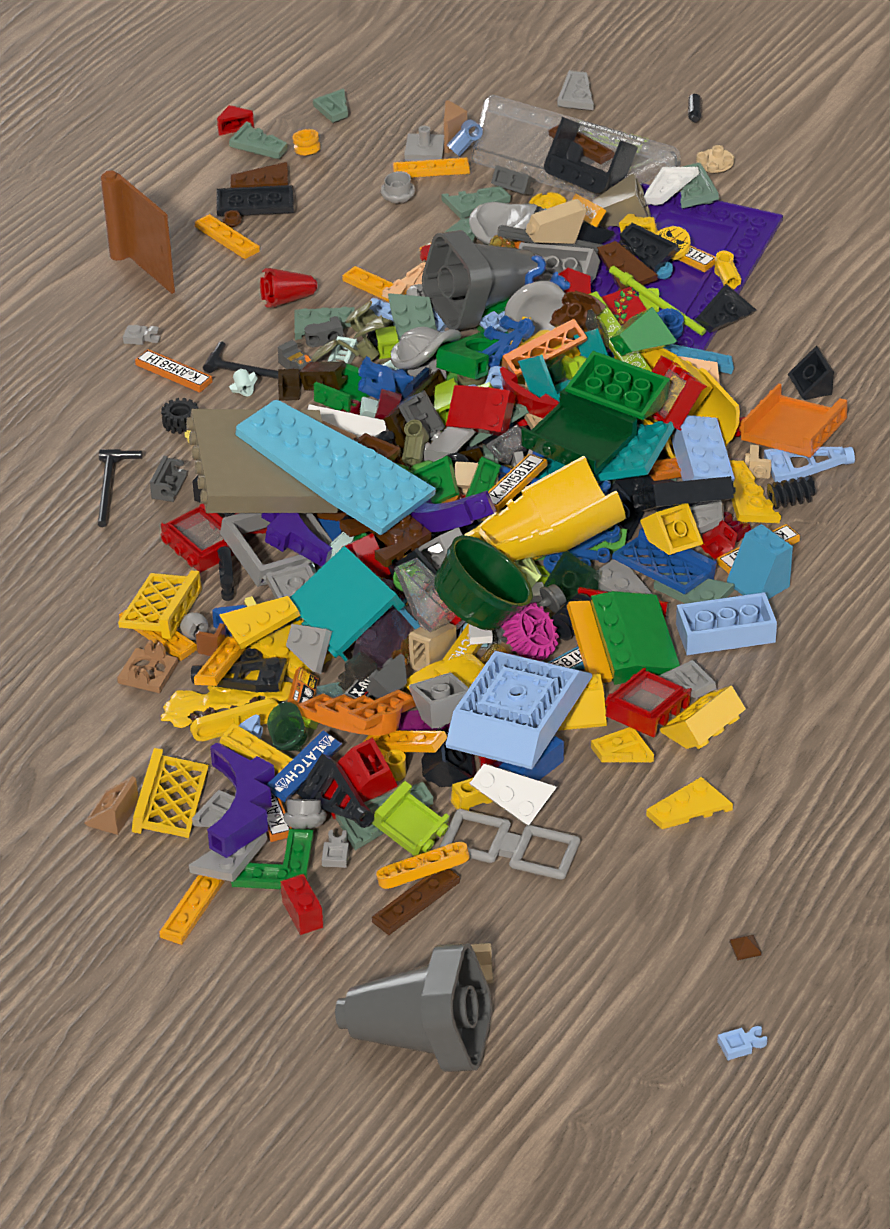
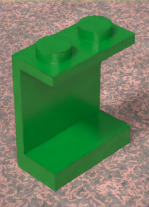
(340, 398)

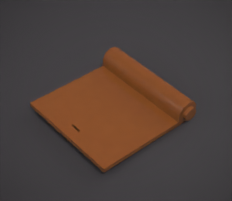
(137, 229)

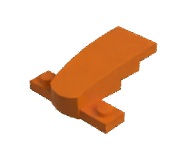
(359, 714)

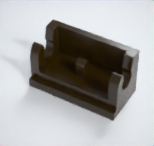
(326, 373)

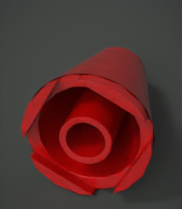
(285, 286)

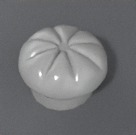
(397, 187)
(304, 813)

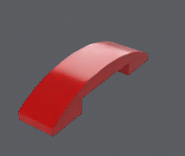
(536, 406)

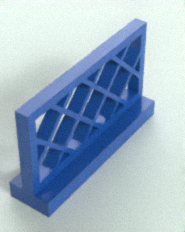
(691, 563)

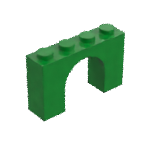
(463, 356)

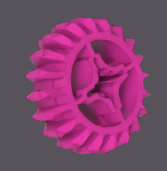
(531, 633)

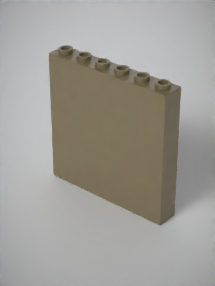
(240, 477)

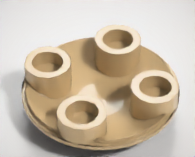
(715, 159)

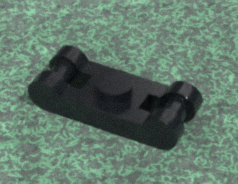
(226, 573)

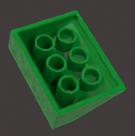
(620, 386)
(633, 634)

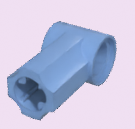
(463, 139)

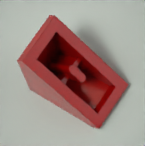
(233, 119)

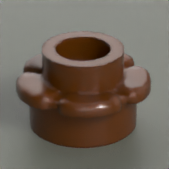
(232, 218)

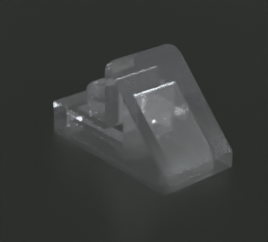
(506, 444)

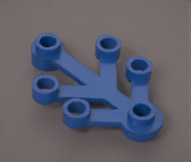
(522, 329)
(582, 551)

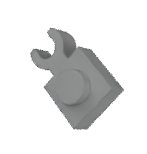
(335, 851)

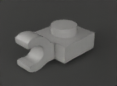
(139, 334)

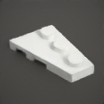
(668, 183)
(513, 792)

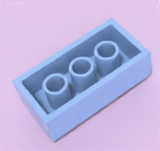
(701, 449)
(726, 623)

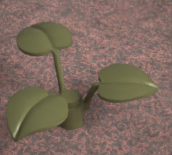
(365, 347)

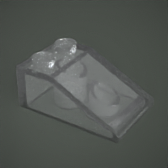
(421, 595)

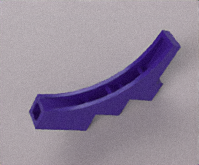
(290, 531)
(248, 812)

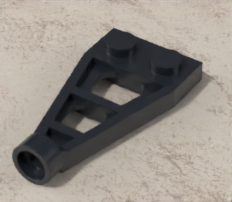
(269, 679)
(318, 782)

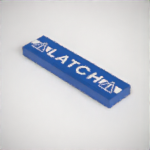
(296, 772)

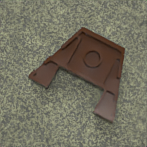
(400, 538)

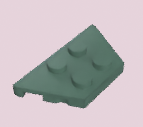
(411, 312)

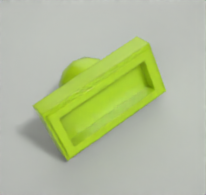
(572, 365)

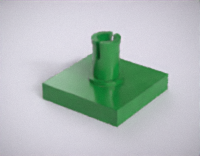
(442, 477)

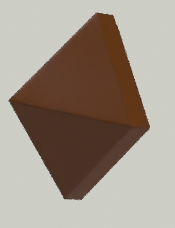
(745, 947)

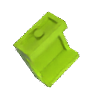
(409, 821)

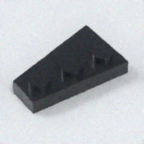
(648, 246)
(724, 310)

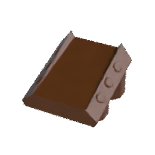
(576, 307)

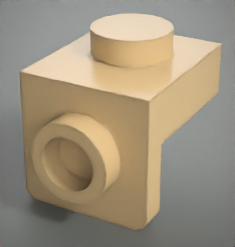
(759, 467)

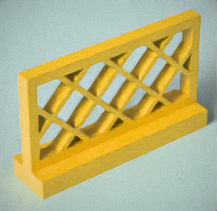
(176, 606)
(149, 795)

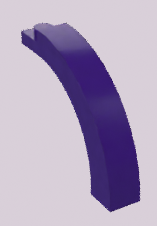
(455, 513)

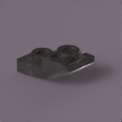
(594, 322)

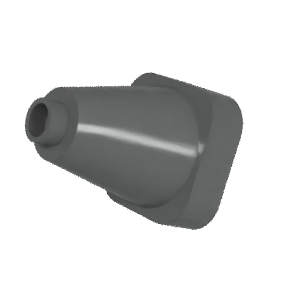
(471, 277)
(426, 1009)

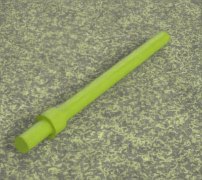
(628, 280)

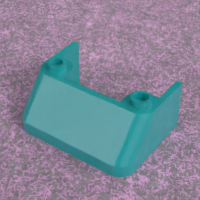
(538, 376)

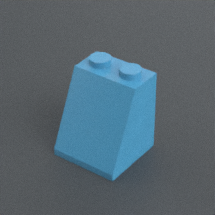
(762, 563)

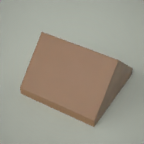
(453, 120)
(114, 807)

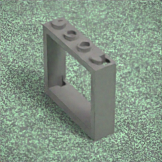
(242, 523)

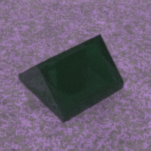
(571, 574)

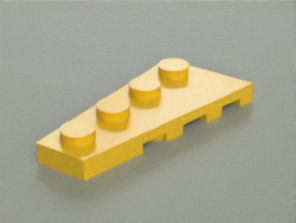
(748, 499)

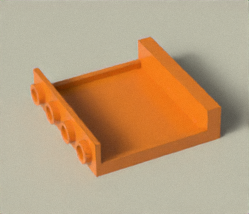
(792, 423)

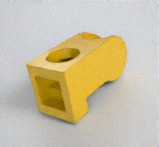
(647, 222)
(466, 796)

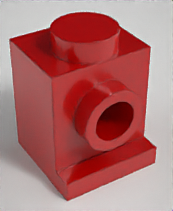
(719, 540)

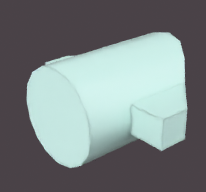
(244, 382)

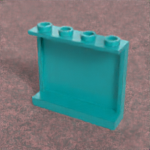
(344, 599)

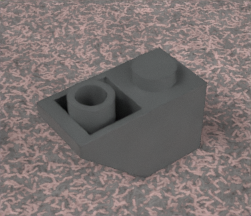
(389, 678)

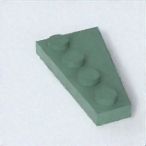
(360, 836)

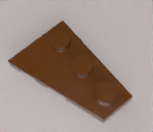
(266, 176)
(621, 258)

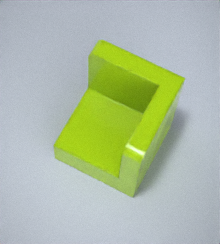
(386, 340)

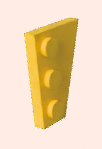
(259, 620)
(689, 802)

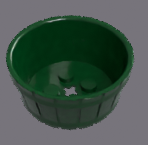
(481, 583)

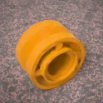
(306, 142)

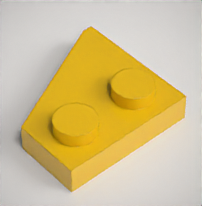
(622, 746)

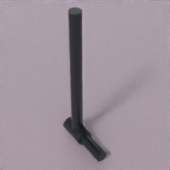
(214, 362)
(108, 457)

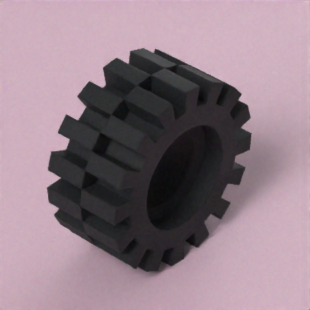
(176, 414)

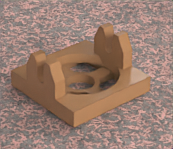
(129, 673)

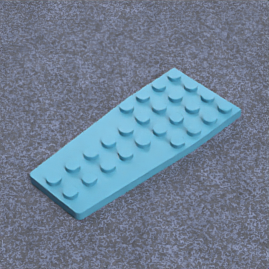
(335, 466)

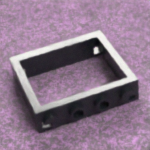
(673, 494)

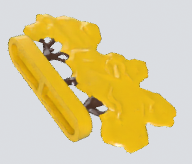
(213, 724)

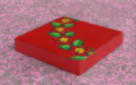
(624, 304)

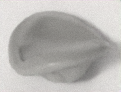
(489, 216)
(535, 301)
(419, 345)

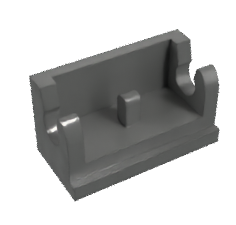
(512, 180)
(421, 408)
(167, 479)

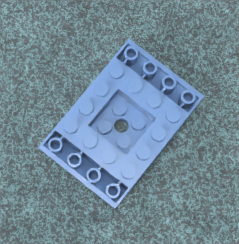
(513, 727)

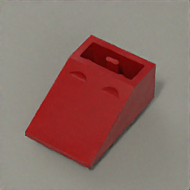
(366, 772)

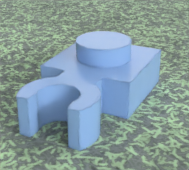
(738, 1043)

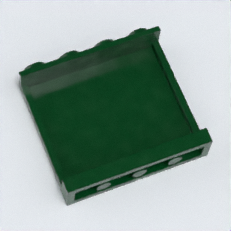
(581, 429)

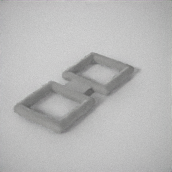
(514, 845)

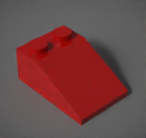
(481, 409)

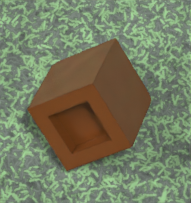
(208, 643)

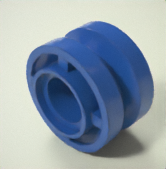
(673, 320)

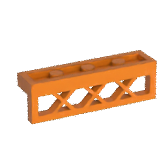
(544, 345)

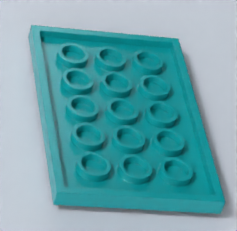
(634, 458)

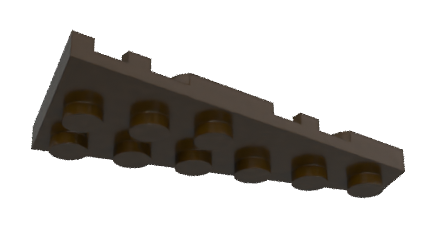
(395, 420)

